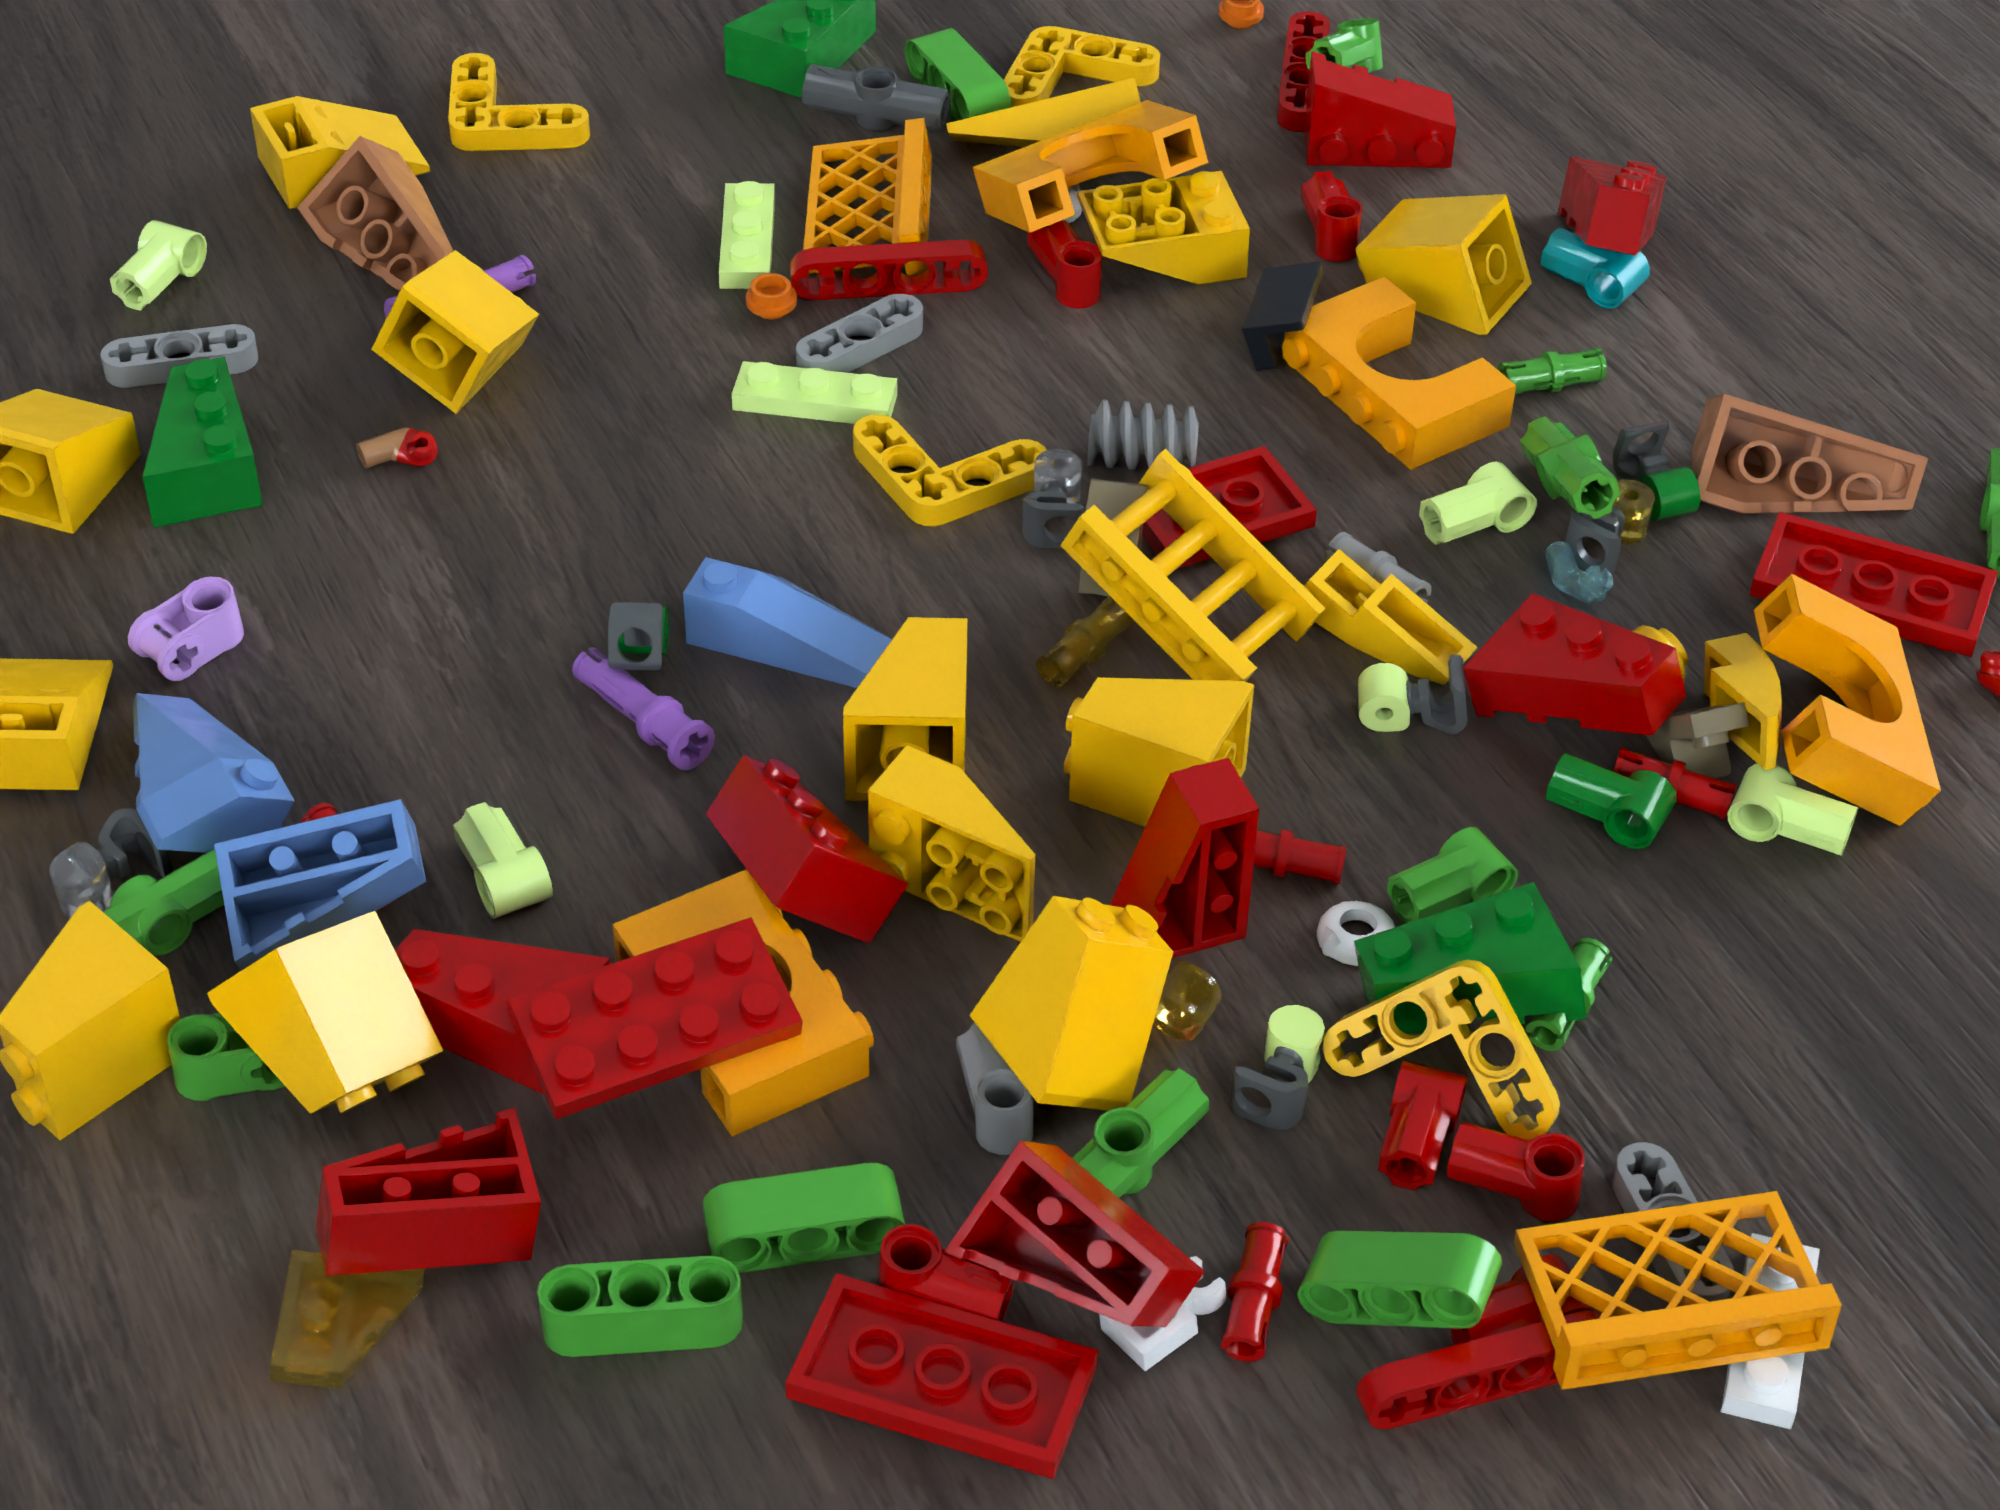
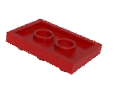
(1252, 490)

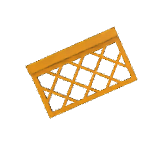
(906, 198)
(1690, 1329)

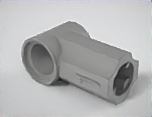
(997, 1096)

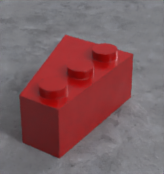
(1612, 203)
(1575, 668)
(803, 851)
(1196, 859)
(466, 991)

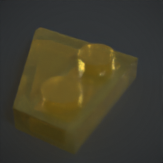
(335, 1320)

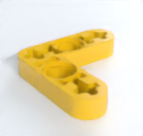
(1080, 55)
(543, 124)
(946, 494)
(1449, 1016)

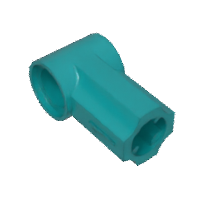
(1604, 273)

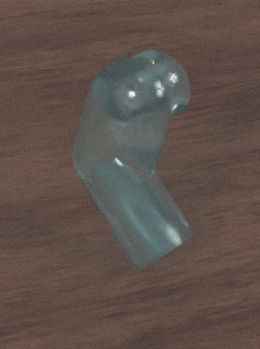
(1568, 578)

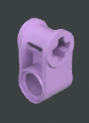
(193, 629)

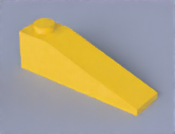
(1045, 118)

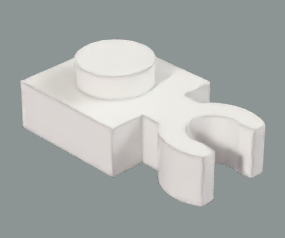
(1153, 1344)

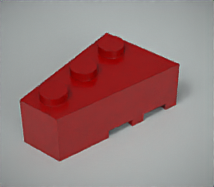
(1375, 121)
(431, 1205)
(1075, 1238)

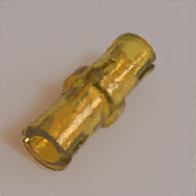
(1083, 642)

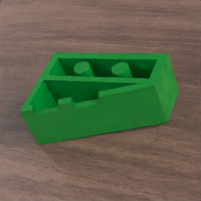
(787, 36)
(199, 448)
(1503, 931)

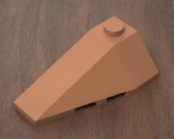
(377, 214)
(1777, 462)

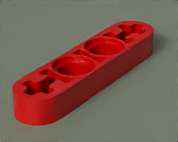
(1295, 67)
(888, 262)
(1461, 1375)

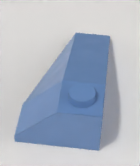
(777, 624)
(200, 778)

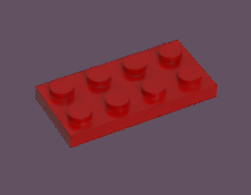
(1917, 591)
(653, 1017)
(943, 1375)

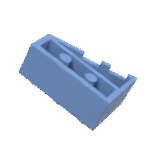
(315, 876)

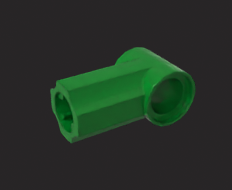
(1628, 806)

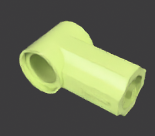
(160, 258)
(1488, 499)
(1773, 805)
(503, 868)

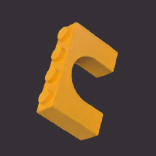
(1033, 182)
(1407, 417)
(1877, 745)
(787, 1073)

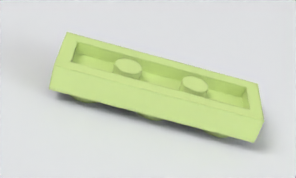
(746, 233)
(812, 393)

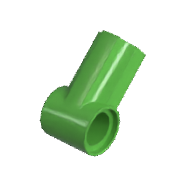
(1354, 43)
(1461, 872)

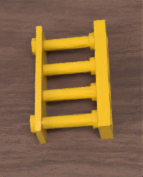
(1159, 606)

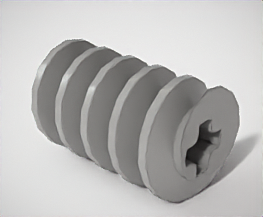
(1141, 435)

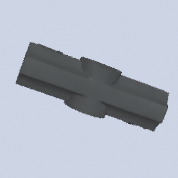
(875, 97)

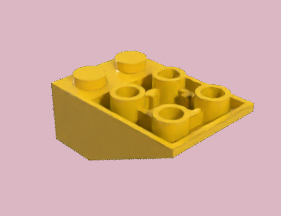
(306, 137)
(1172, 226)
(49, 720)
(951, 843)

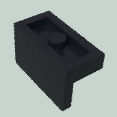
(1278, 307)

